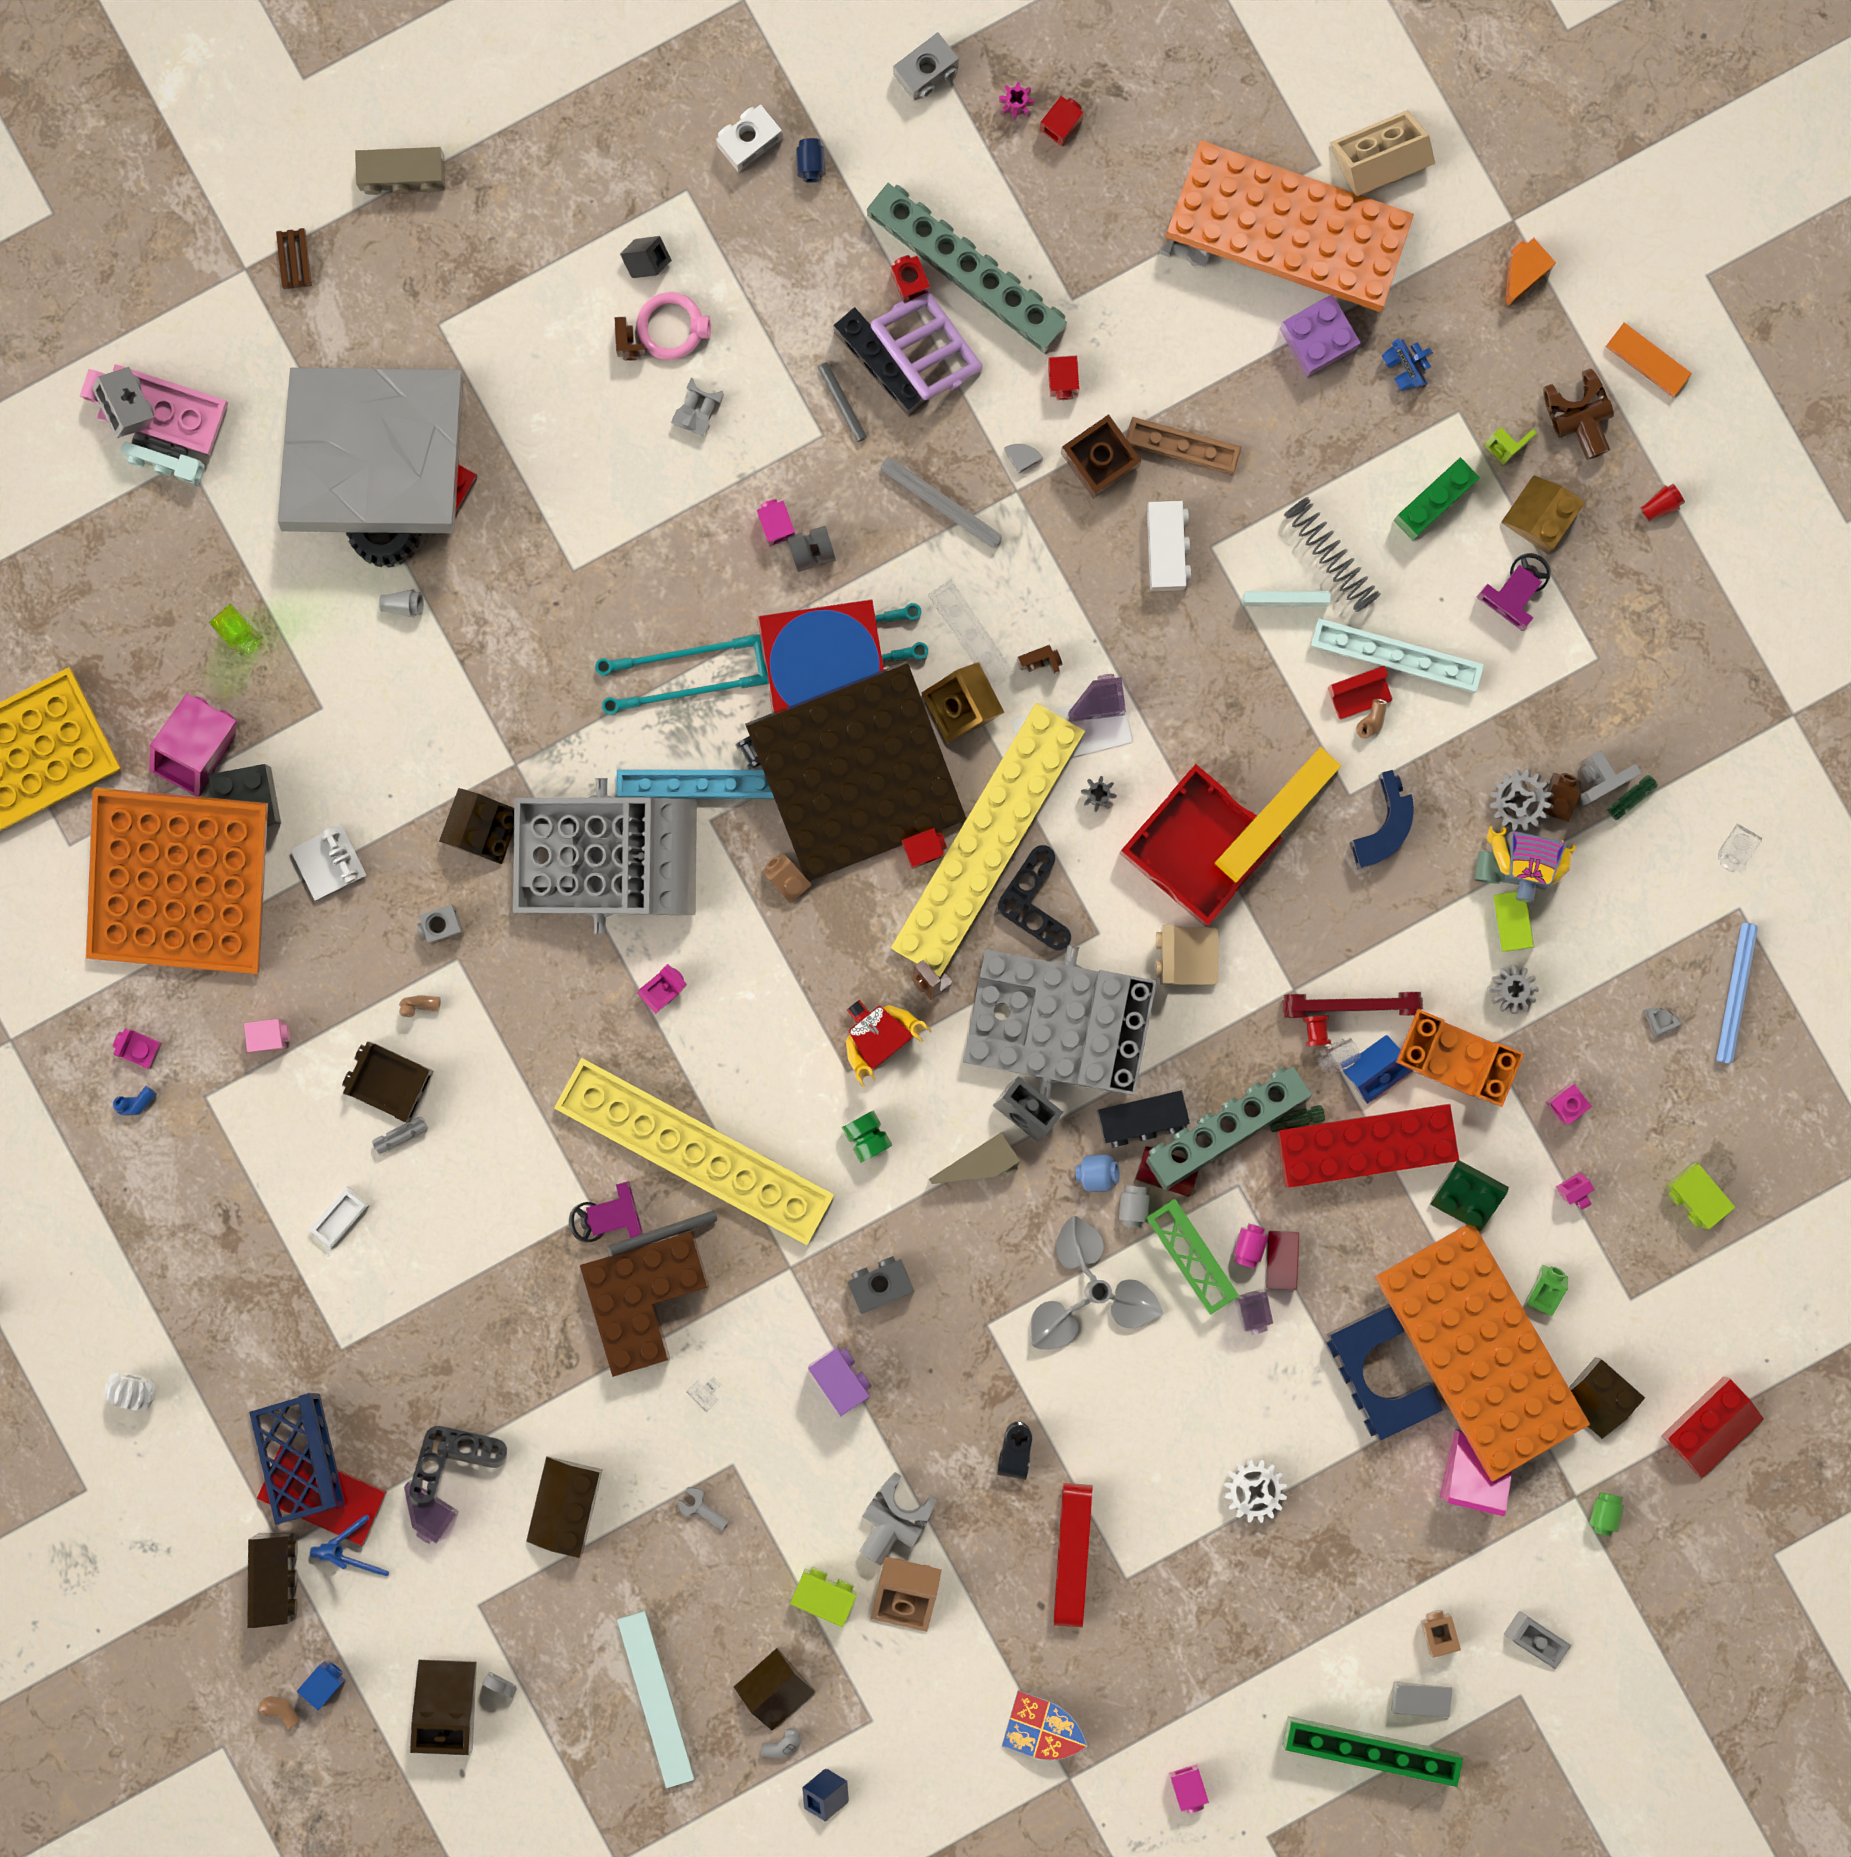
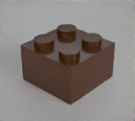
(1101, 456)

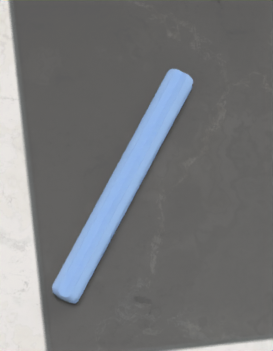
(1737, 993)

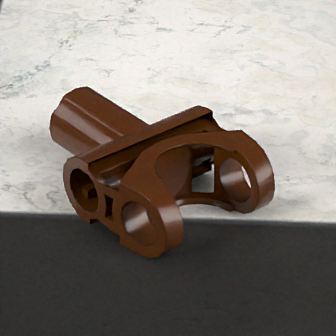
(1580, 416)

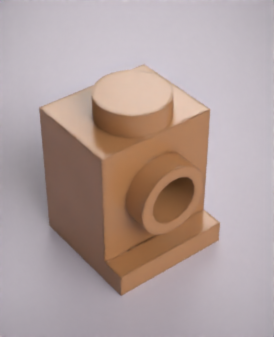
(1444, 1643)

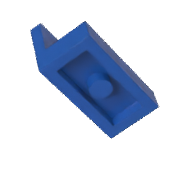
(1377, 1069)

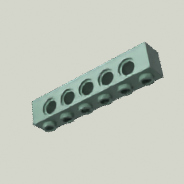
(1171, 1173)

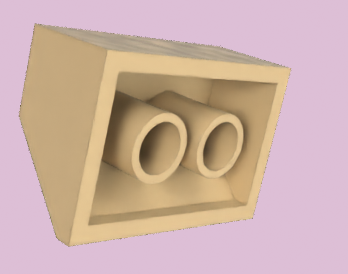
(1383, 153)

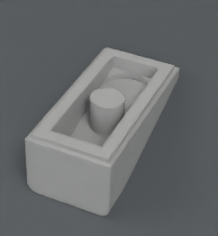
(1537, 1639)
(1421, 1699)

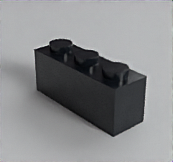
(1143, 1118)

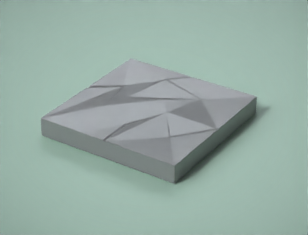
(371, 450)

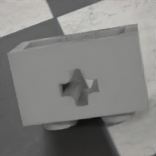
(123, 402)

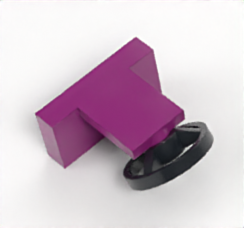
(1516, 591)
(608, 1216)

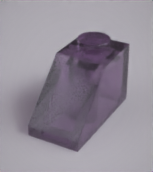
(1100, 700)
(1254, 1311)
(431, 1521)

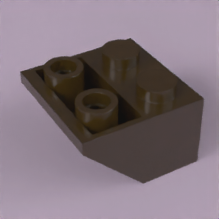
(479, 826)

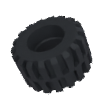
(387, 553)

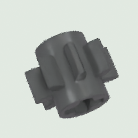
(1105, 789)

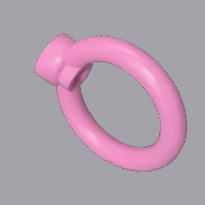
(699, 327)

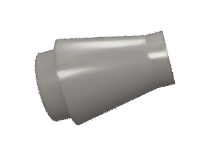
(404, 603)

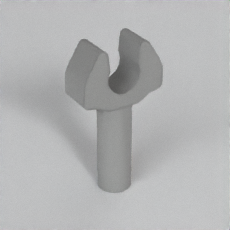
(701, 1508)

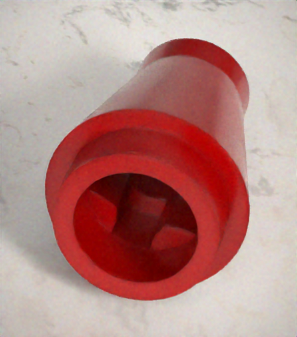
(1663, 502)

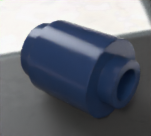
(810, 160)

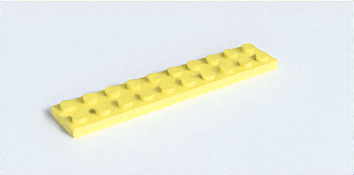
(988, 839)
(694, 1151)

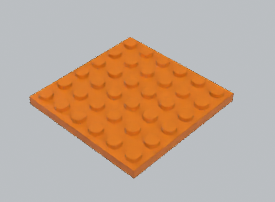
(176, 880)

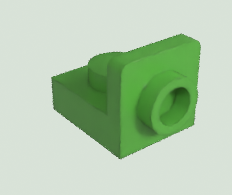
(1548, 1290)

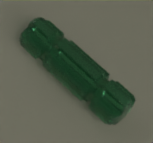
(1632, 797)
(1299, 1118)

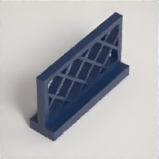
(321, 1458)

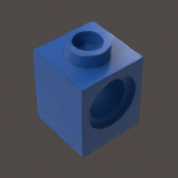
(321, 1684)

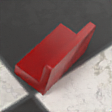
(1358, 692)

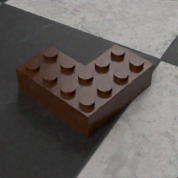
(625, 1292)

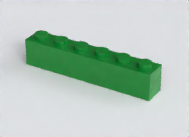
(1372, 1751)

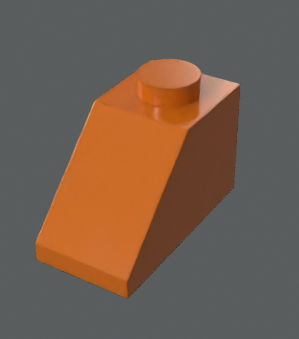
(1526, 268)

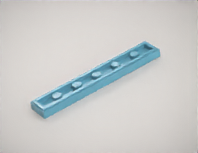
(693, 784)

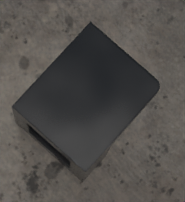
(645, 257)

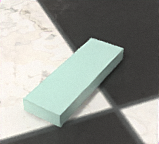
(1287, 598)

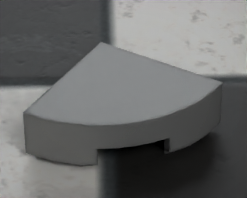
(1022, 456)
(1661, 1020)

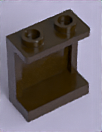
(387, 1081)

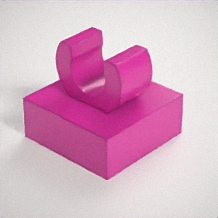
(1576, 1190)

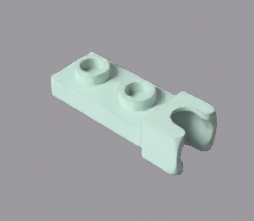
(184, 468)

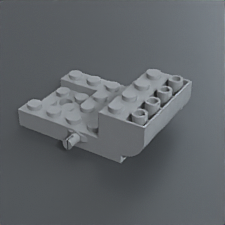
(605, 856)
(1061, 1022)

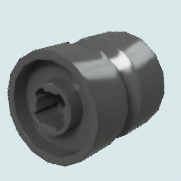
(801, 550)

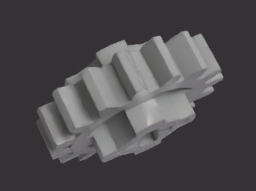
(1519, 788)

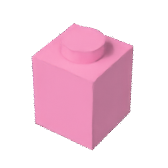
(266, 1035)

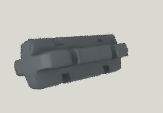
(158, 445)

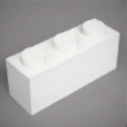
(1168, 546)

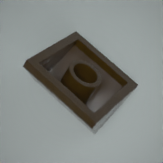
(773, 1689)

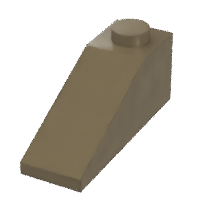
(985, 1161)

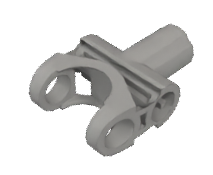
(892, 1522)

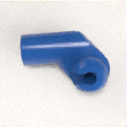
(134, 1105)

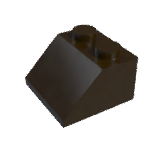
(1604, 1397)

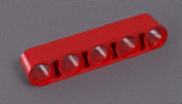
(1073, 1555)

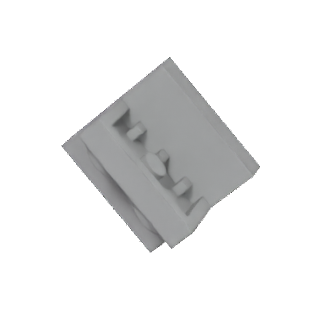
(1597, 769)

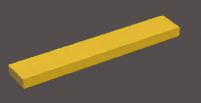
(1277, 814)

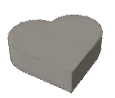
(499, 1684)

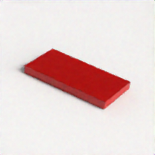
(359, 1498)

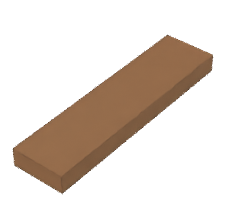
(1183, 446)

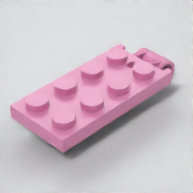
(179, 412)

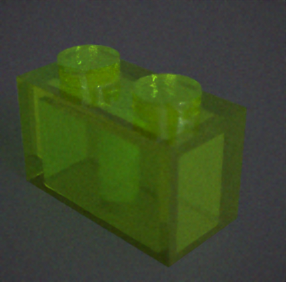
(236, 630)

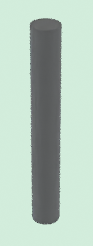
(842, 402)

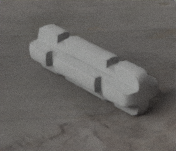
(400, 1135)

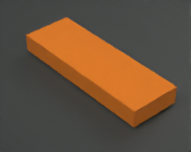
(1648, 359)

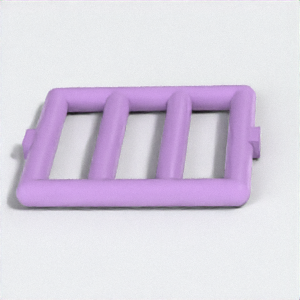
(940, 322)

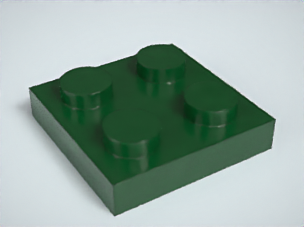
(1469, 1195)

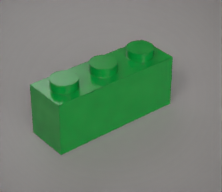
(1436, 498)

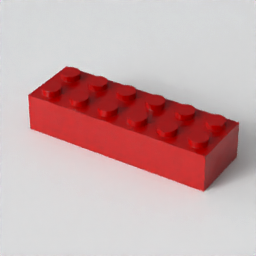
(1367, 1145)

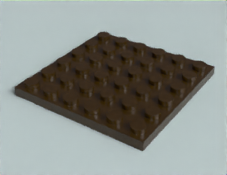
(856, 771)

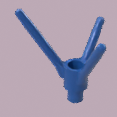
(333, 1551)

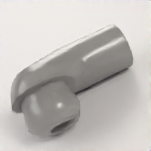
(784, 1747)

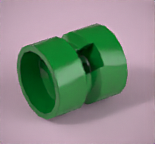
(867, 1136)

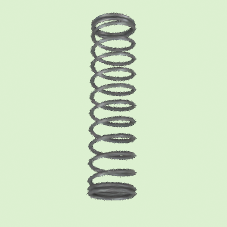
(1300, 507)

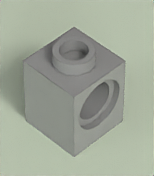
(452, 920)

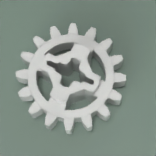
(1248, 1502)

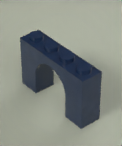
(1384, 1414)

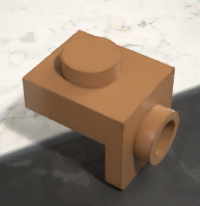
(786, 877)

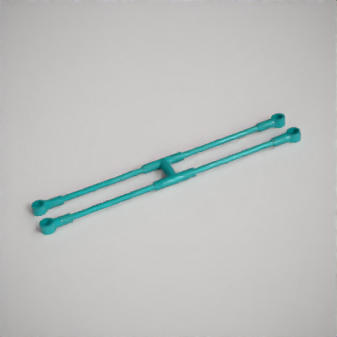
(743, 682)

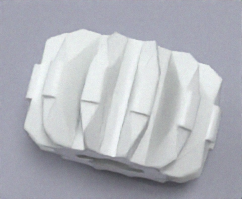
(129, 1391)

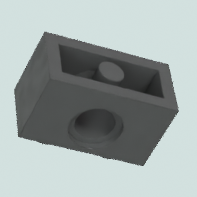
(1028, 1108)
(867, 1297)

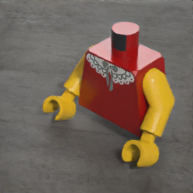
(878, 1036)

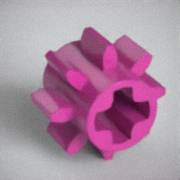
(1016, 108)

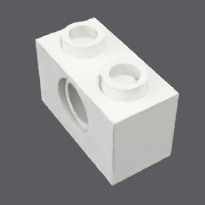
(744, 153)

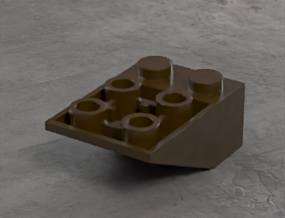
(444, 1707)

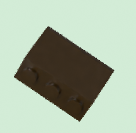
(564, 1506)
(271, 1579)

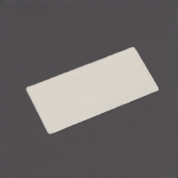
(1098, 734)

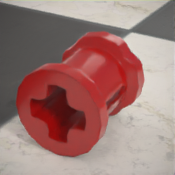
(1317, 1030)

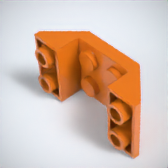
(1459, 1059)

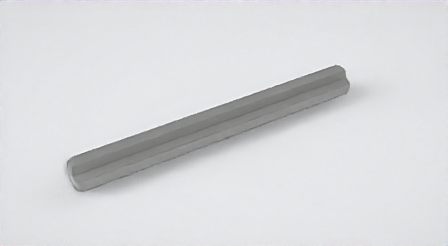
(941, 502)

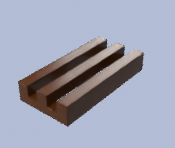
(291, 235)

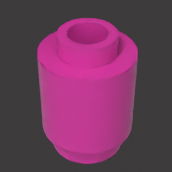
(1250, 1245)

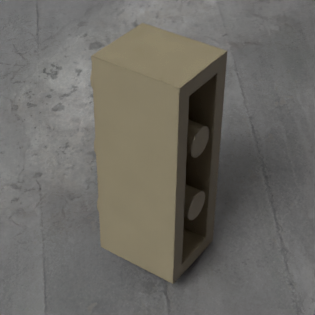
(400, 170)

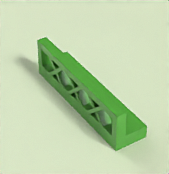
(1200, 1250)

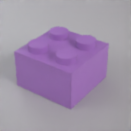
(1319, 336)
(840, 1380)

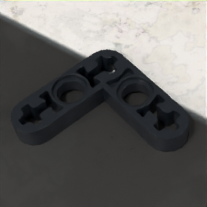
(1024, 896)
(449, 1449)

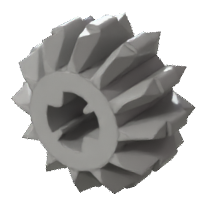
(1506, 981)

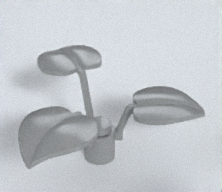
(1132, 1305)

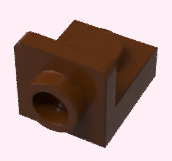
(624, 335)
(1034, 659)

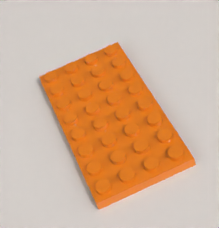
(1290, 226)
(1482, 1351)

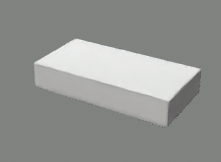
(338, 1217)

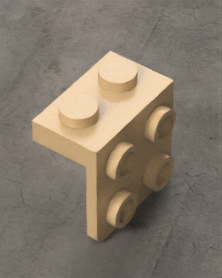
(1187, 955)

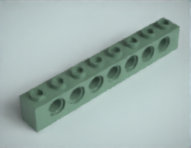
(895, 198)

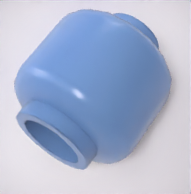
(1098, 1173)

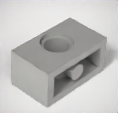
(933, 52)

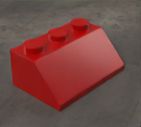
(1713, 1426)

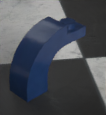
(1398, 822)

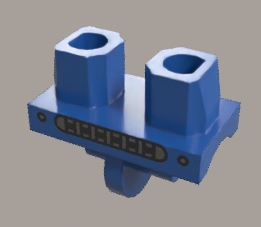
(1400, 353)

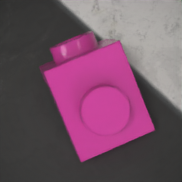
(662, 988)

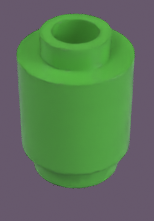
(1606, 1514)

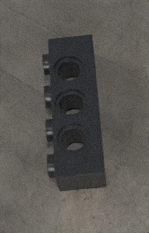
(871, 353)

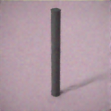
(661, 1233)

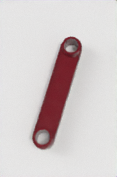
(1297, 1004)

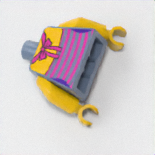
(1530, 860)

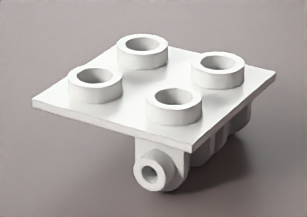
(328, 862)

